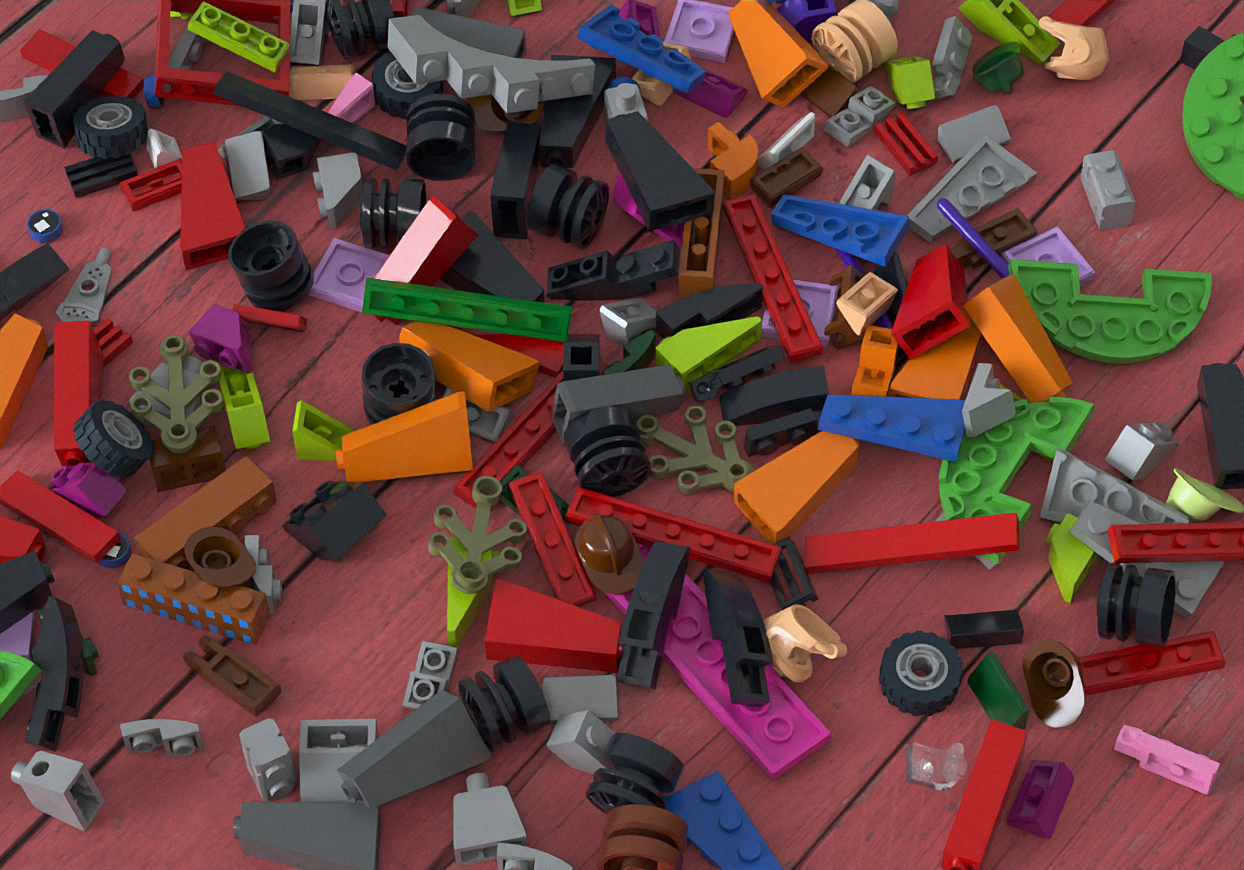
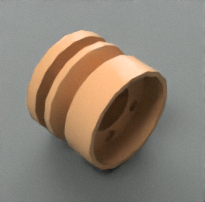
(856, 40)

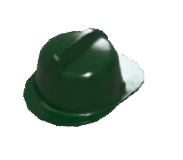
(999, 68)

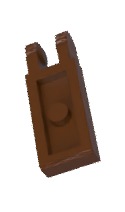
(234, 676)

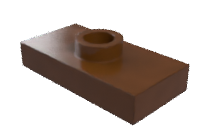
(786, 176)

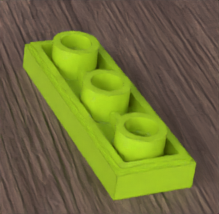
(238, 36)

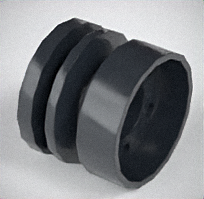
(357, 22)
(440, 137)
(568, 206)
(389, 212)
(271, 265)
(396, 381)
(607, 451)
(1142, 605)
(509, 700)
(634, 774)

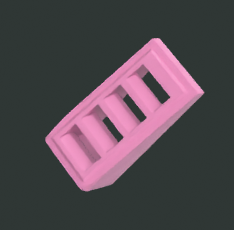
(354, 100)

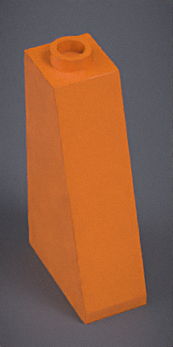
(774, 51)
(1019, 339)
(21, 354)
(473, 365)
(942, 370)
(410, 444)
(794, 485)

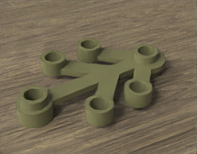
(177, 397)
(695, 455)
(486, 495)

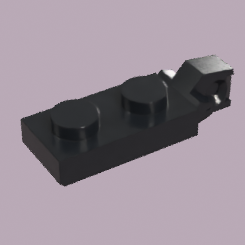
(733, 372)
(782, 431)

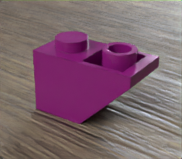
(223, 338)
(88, 488)

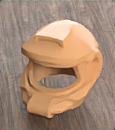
(1084, 50)
(795, 636)

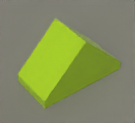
(317, 434)

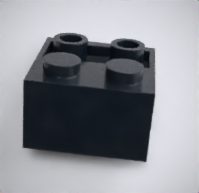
(334, 518)

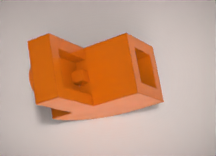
(735, 157)
(876, 363)

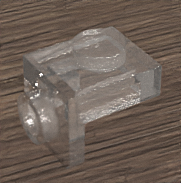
(934, 766)

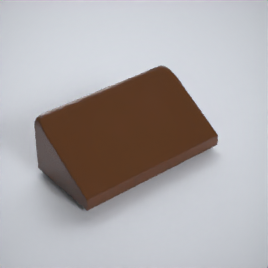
(830, 92)

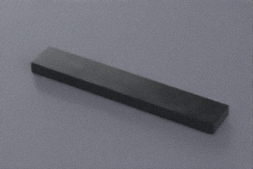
(311, 120)

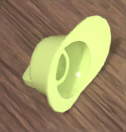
(1199, 498)

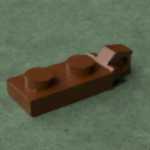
(1000, 234)

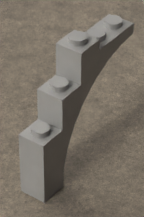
(472, 72)

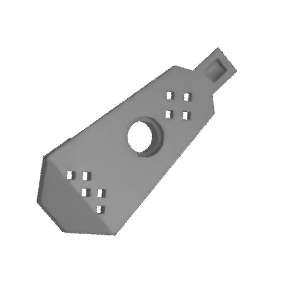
(83, 304)

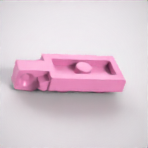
(1168, 759)

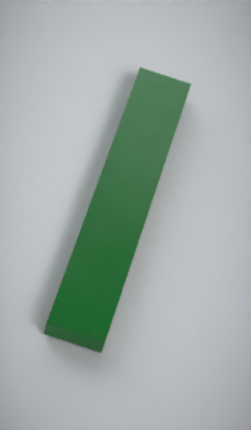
(466, 309)

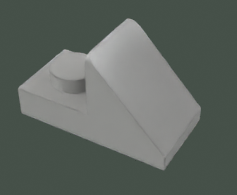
(308, 31)
(870, 185)
(627, 319)
(986, 402)

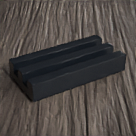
(99, 169)
(798, 598)

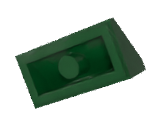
(998, 693)

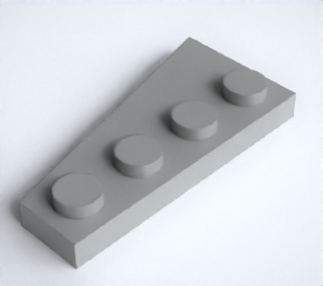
(971, 186)
(1077, 483)
(1191, 577)

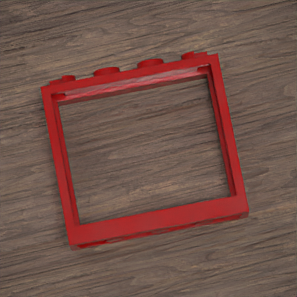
(200, 85)

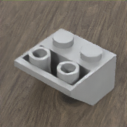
(327, 747)

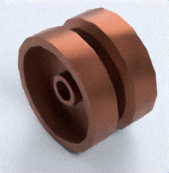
(642, 839)

